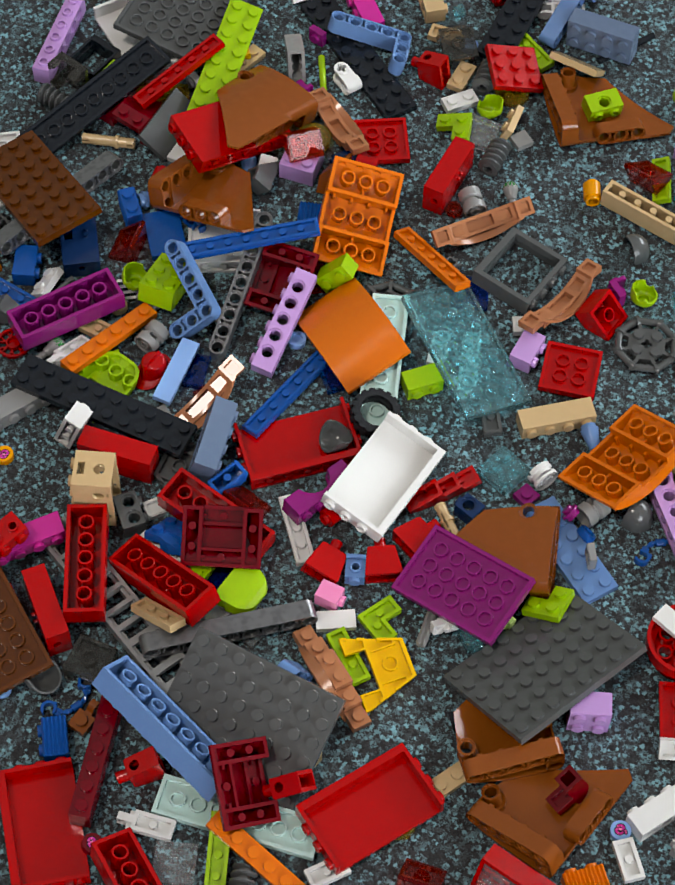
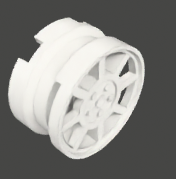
(542, 475)

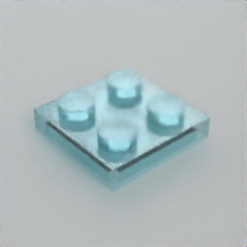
(504, 470)

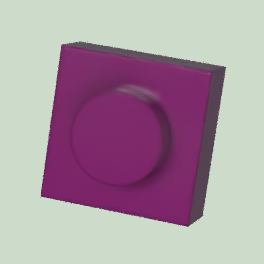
(317, 35)
(526, 494)

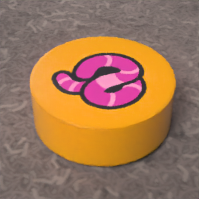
(6, 455)

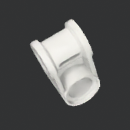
(346, 78)

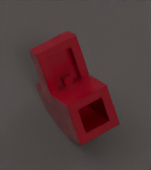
(571, 790)

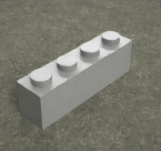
(18, 405)

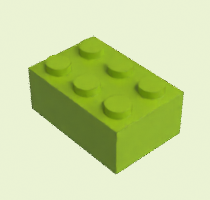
(161, 285)

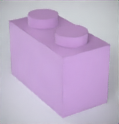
(527, 350)

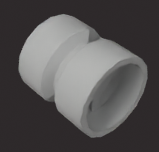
(472, 201)
(152, 335)
(591, 512)

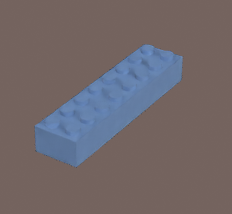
(159, 722)

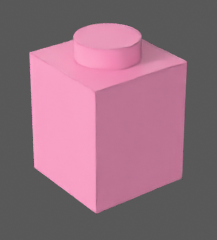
(330, 595)

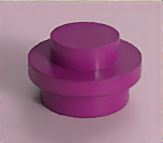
(570, 512)

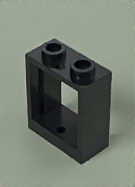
(100, 46)

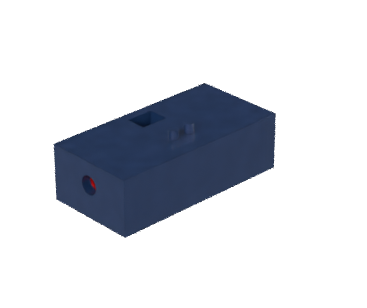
(81, 250)

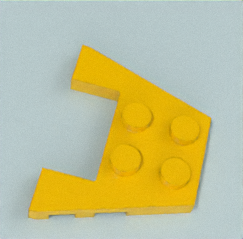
(388, 663)

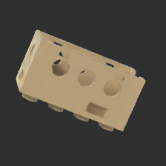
(91, 486)

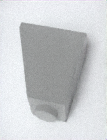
(295, 57)

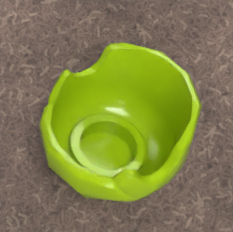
(491, 106)
(132, 275)
(642, 294)

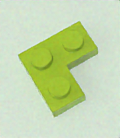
(458, 123)
(551, 608)
(377, 616)

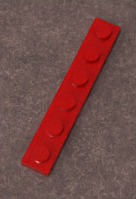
(178, 71)

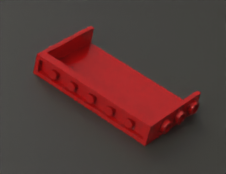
(203, 139)
(292, 447)
(369, 808)
(37, 826)

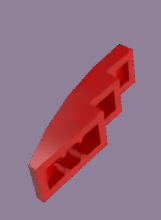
(443, 489)

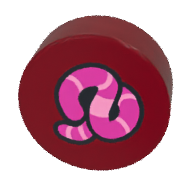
(86, 842)

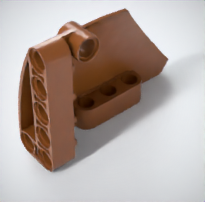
(564, 99)
(262, 106)
(211, 198)
(520, 541)
(498, 755)
(529, 826)

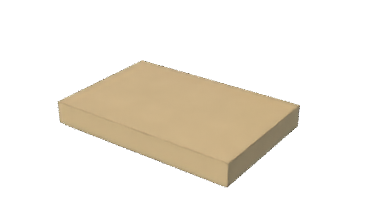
(576, 64)

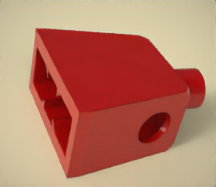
(433, 68)
(412, 534)
(325, 562)
(382, 563)
(142, 768)
(290, 784)

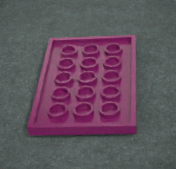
(463, 585)

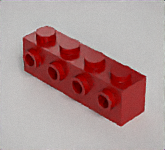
(11, 533)

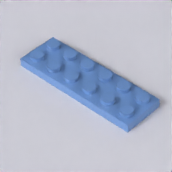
(571, 562)

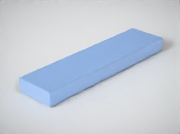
(176, 371)

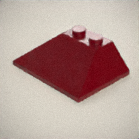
(131, 114)
(273, 274)
(222, 536)
(239, 783)

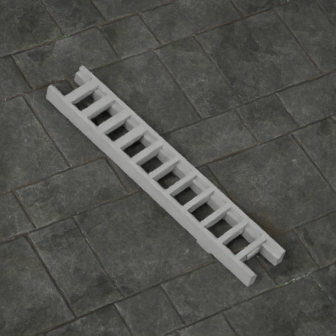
(129, 645)

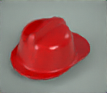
(152, 369)

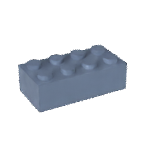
(602, 36)
(213, 439)

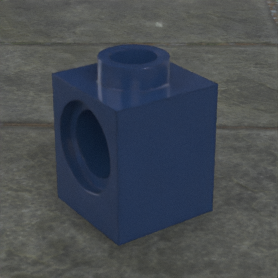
(467, 501)

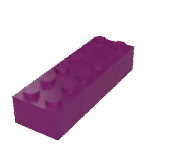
(66, 309)

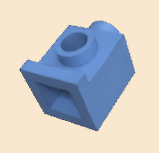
(355, 569)

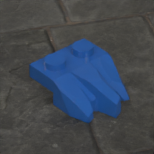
(167, 534)

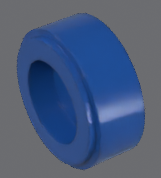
(586, 534)

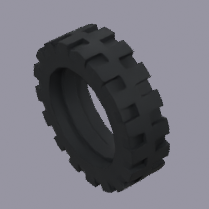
(371, 395)

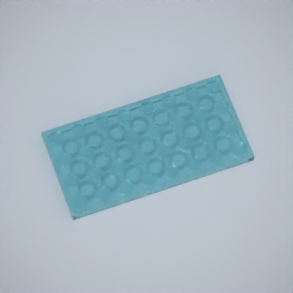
(466, 351)

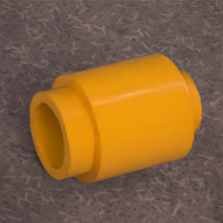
(592, 192)

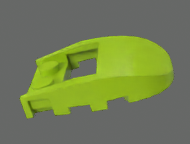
(114, 372)
(240, 590)

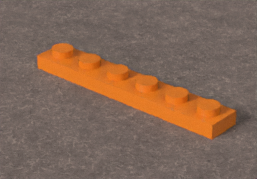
(432, 259)
(108, 338)
(253, 854)

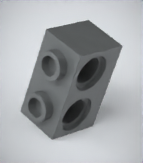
(131, 513)

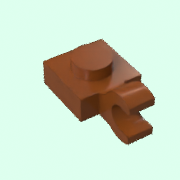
(83, 720)

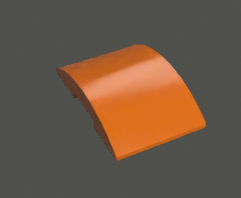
(358, 214)
(352, 335)
(627, 461)

